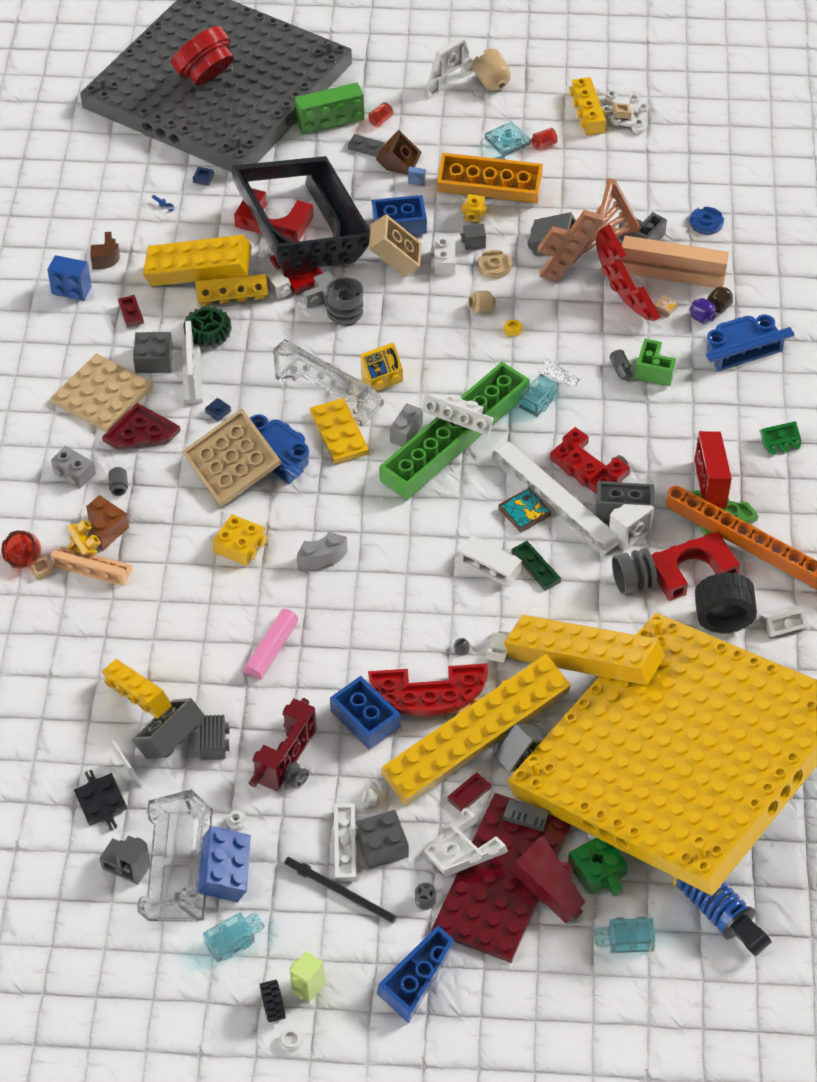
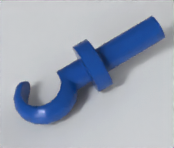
(162, 202)

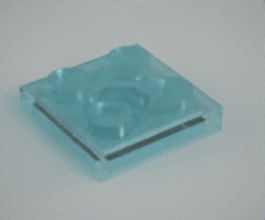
(507, 138)

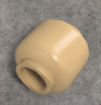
(481, 302)

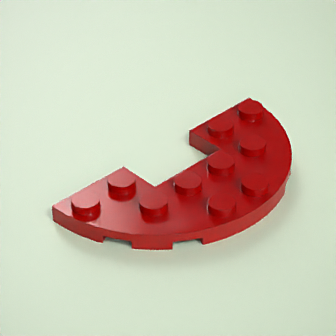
(610, 256)
(431, 697)

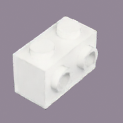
(444, 256)

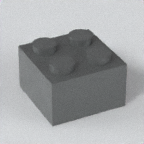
(153, 352)
(382, 839)

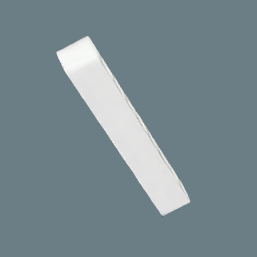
(556, 498)

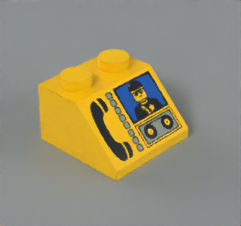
(381, 367)

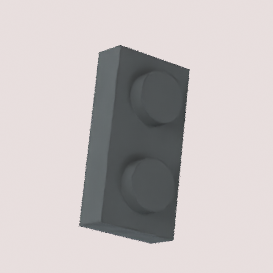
(365, 145)

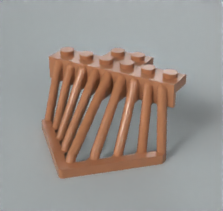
(567, 246)

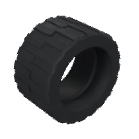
(725, 602)

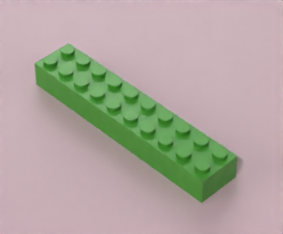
(443, 440)

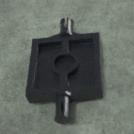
(100, 799)

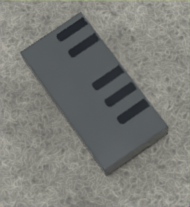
(526, 815)

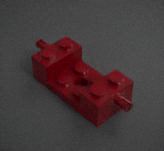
(299, 729)

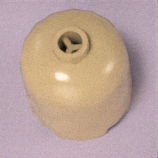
(492, 70)

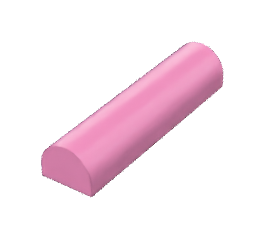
(271, 644)

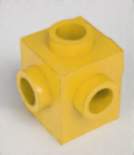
(474, 208)

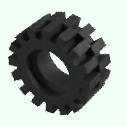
(272, 1000)

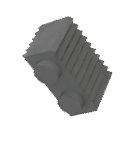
(213, 737)

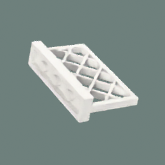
(191, 369)

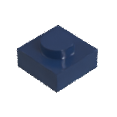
(203, 176)
(218, 409)

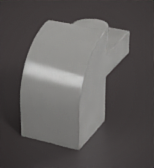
(319, 293)

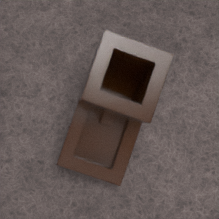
(105, 254)

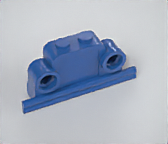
(744, 341)
(286, 444)

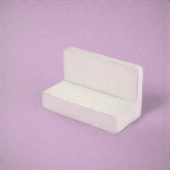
(784, 620)

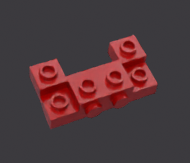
(584, 466)

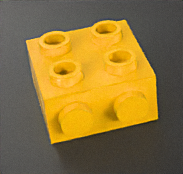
(239, 540)

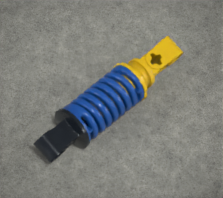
(728, 914)

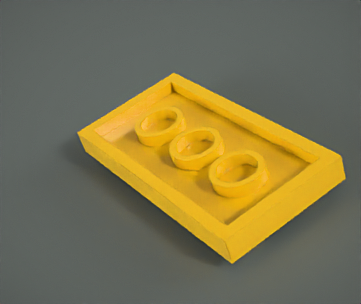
(339, 431)

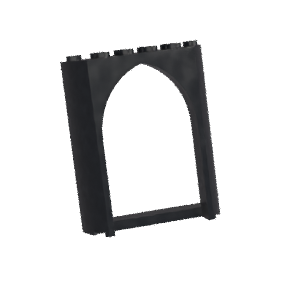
(348, 227)

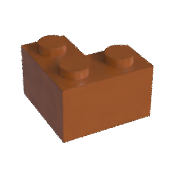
(107, 521)

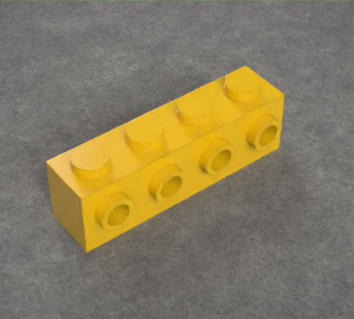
(588, 106)
(231, 288)
(136, 688)

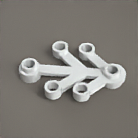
(638, 124)

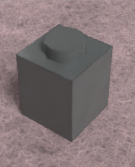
(473, 236)

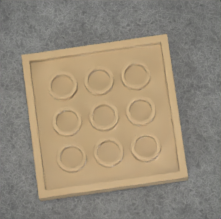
(101, 392)
(231, 457)

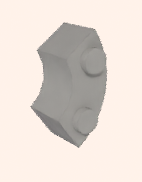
(322, 552)

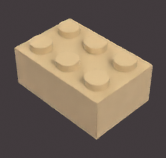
(395, 245)

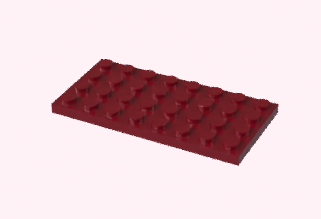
(487, 902)

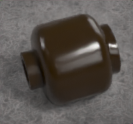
(721, 298)

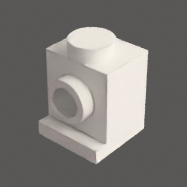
(278, 284)

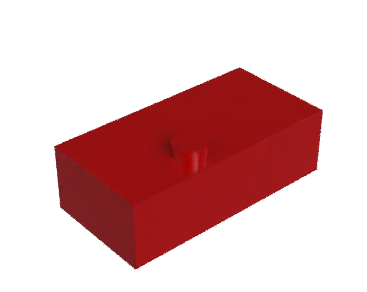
(712, 468)

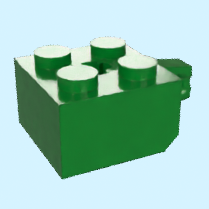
(598, 866)

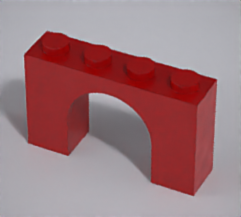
(290, 226)
(709, 549)

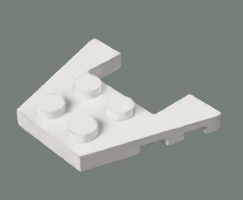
(446, 61)
(455, 852)

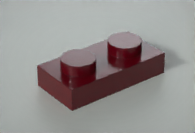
(130, 311)

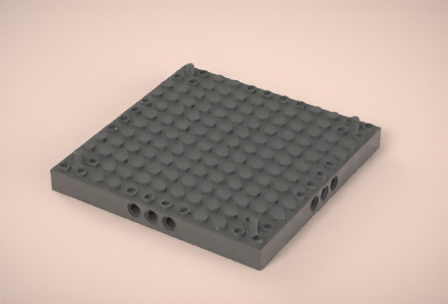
(240, 110)

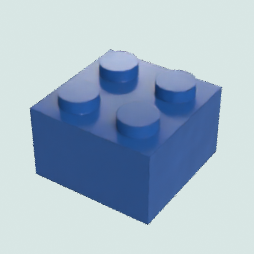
(69, 277)

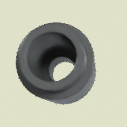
(118, 481)

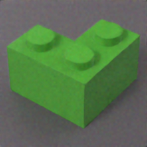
(653, 366)

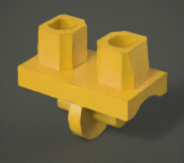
(80, 539)

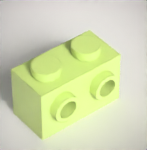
(307, 976)

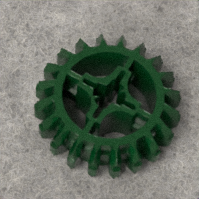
(209, 326)

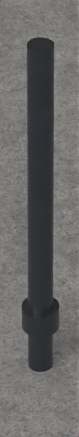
(306, 871)

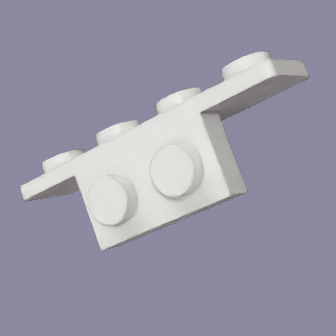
(458, 411)

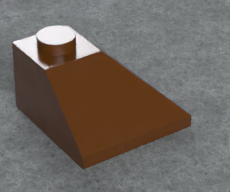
(398, 154)

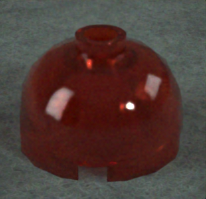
(21, 549)

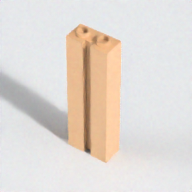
(674, 261)

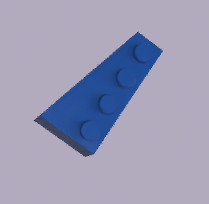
(413, 976)

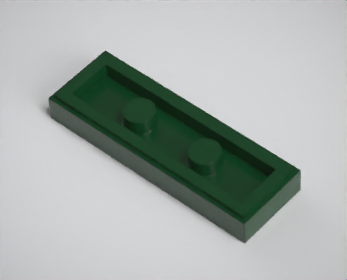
(536, 565)

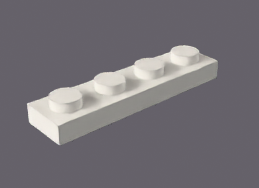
(344, 842)

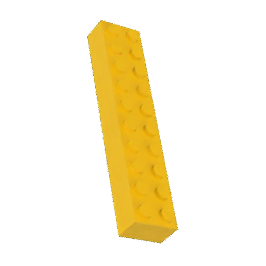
(475, 730)

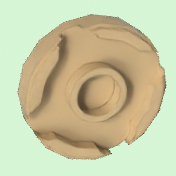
(494, 264)

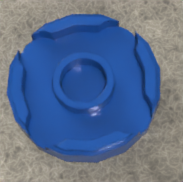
(706, 220)

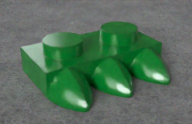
(781, 436)

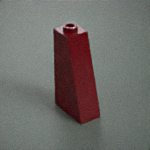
(549, 881)

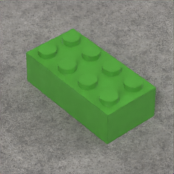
(329, 108)

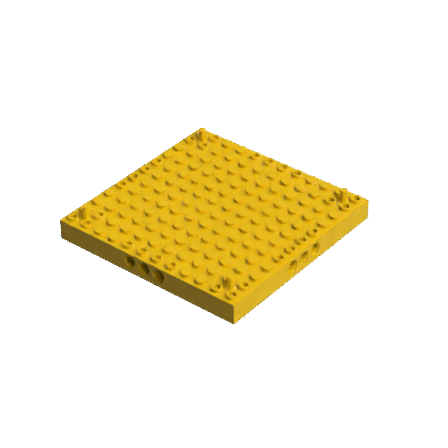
(682, 764)

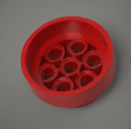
(204, 56)

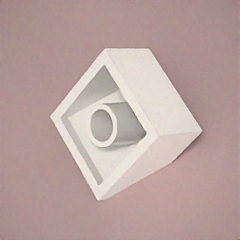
(631, 523)

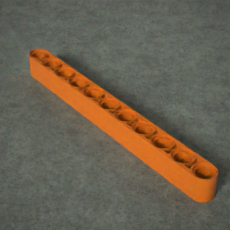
(682, 501)

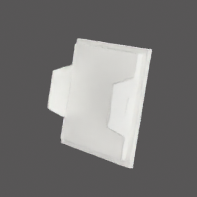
(126, 771)

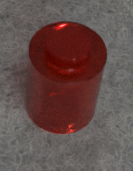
(380, 114)
(544, 138)

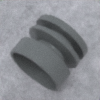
(344, 300)
(634, 571)

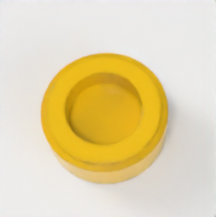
(513, 328)

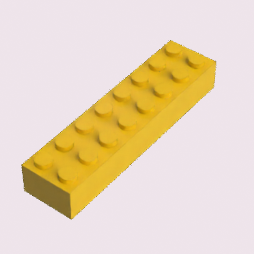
(585, 649)

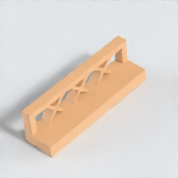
(91, 566)

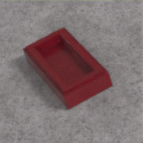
(469, 792)

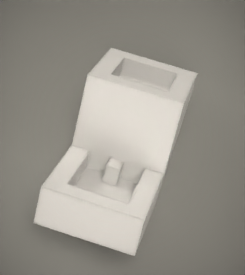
(497, 649)

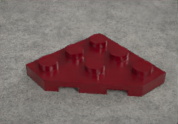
(140, 428)

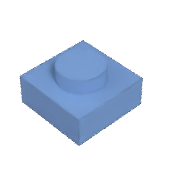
(416, 176)

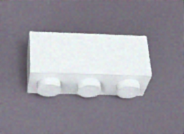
(490, 561)

